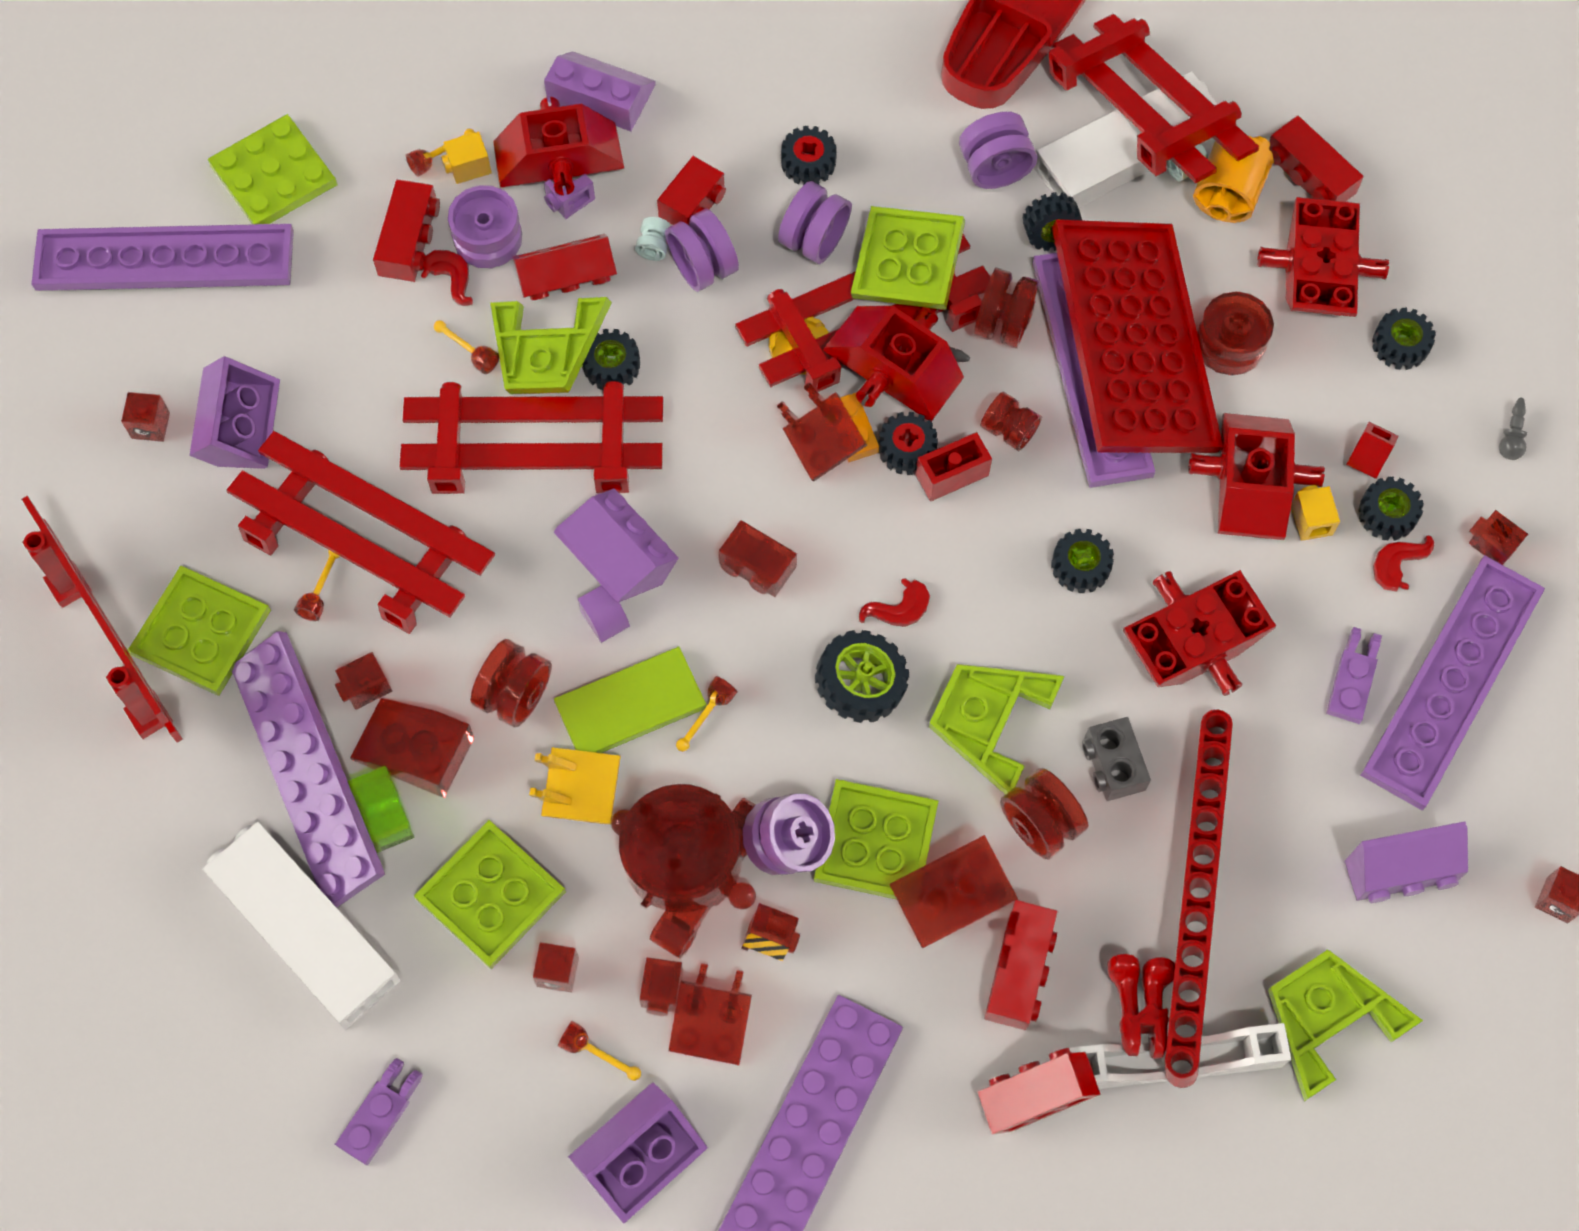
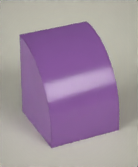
(603, 613)

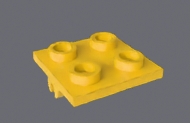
(578, 785)

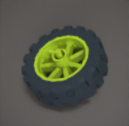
(844, 698)

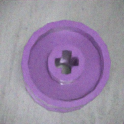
(998, 150)
(814, 222)
(485, 226)
(702, 250)
(789, 834)

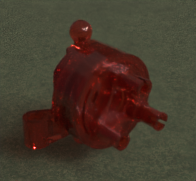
(683, 857)

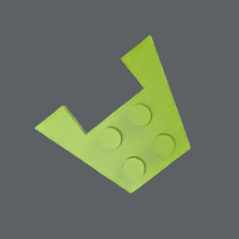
(545, 358)
(977, 710)
(1322, 1002)

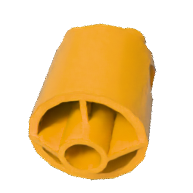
(1236, 186)

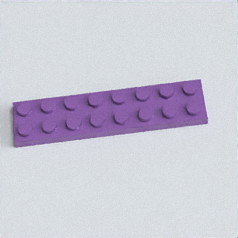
(163, 257)
(1099, 467)
(1452, 683)
(307, 770)
(814, 1121)

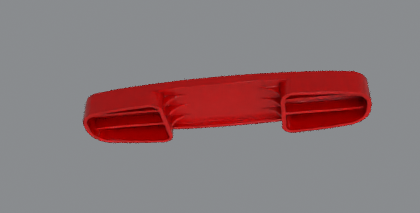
(1001, 46)

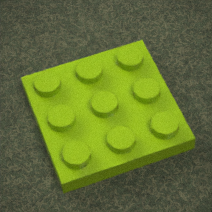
(272, 171)
(908, 257)
(199, 630)
(876, 837)
(490, 894)

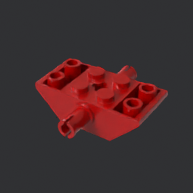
(556, 146)
(1323, 258)
(897, 357)
(1256, 475)
(1224, 622)

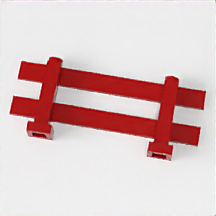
(1158, 137)
(808, 353)
(608, 459)
(285, 508)
(67, 586)

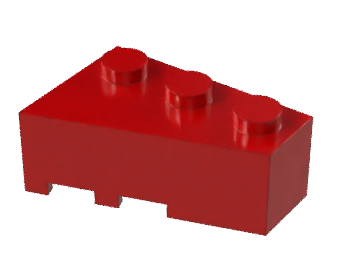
(1022, 965)

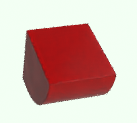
(1372, 450)

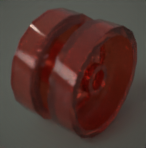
(1007, 308)
(1235, 333)
(511, 682)
(1044, 813)

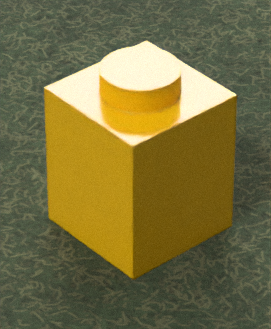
(466, 158)
(1315, 512)

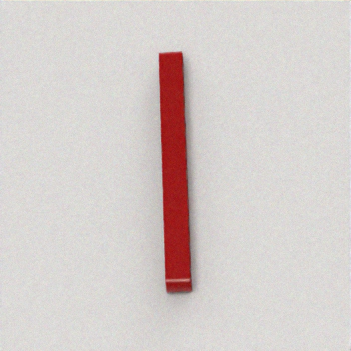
(1194, 908)

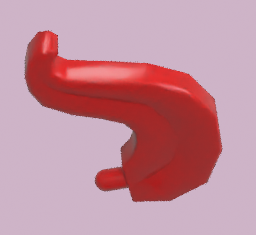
(453, 265)
(1388, 561)
(906, 613)

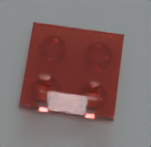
(822, 435)
(710, 1020)

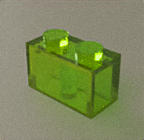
(381, 809)

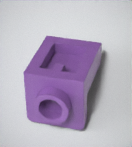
(571, 203)

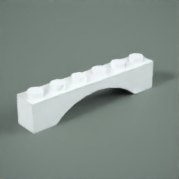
(1220, 1054)

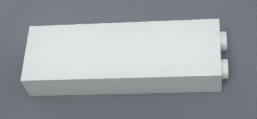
(1104, 151)
(301, 924)

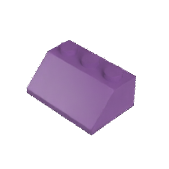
(600, 86)
(234, 415)
(617, 546)
(1409, 862)
(638, 1152)

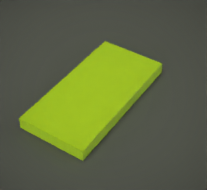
(630, 703)

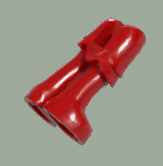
(1153, 1019)

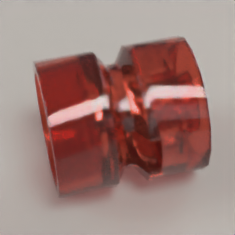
(1011, 421)

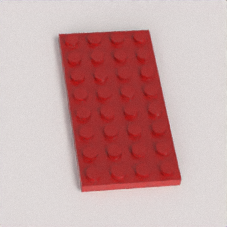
(1136, 338)

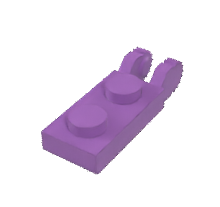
(1354, 679)
(378, 1114)

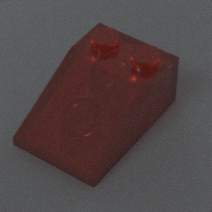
(414, 745)
(954, 892)

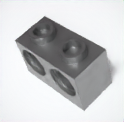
(1125, 758)

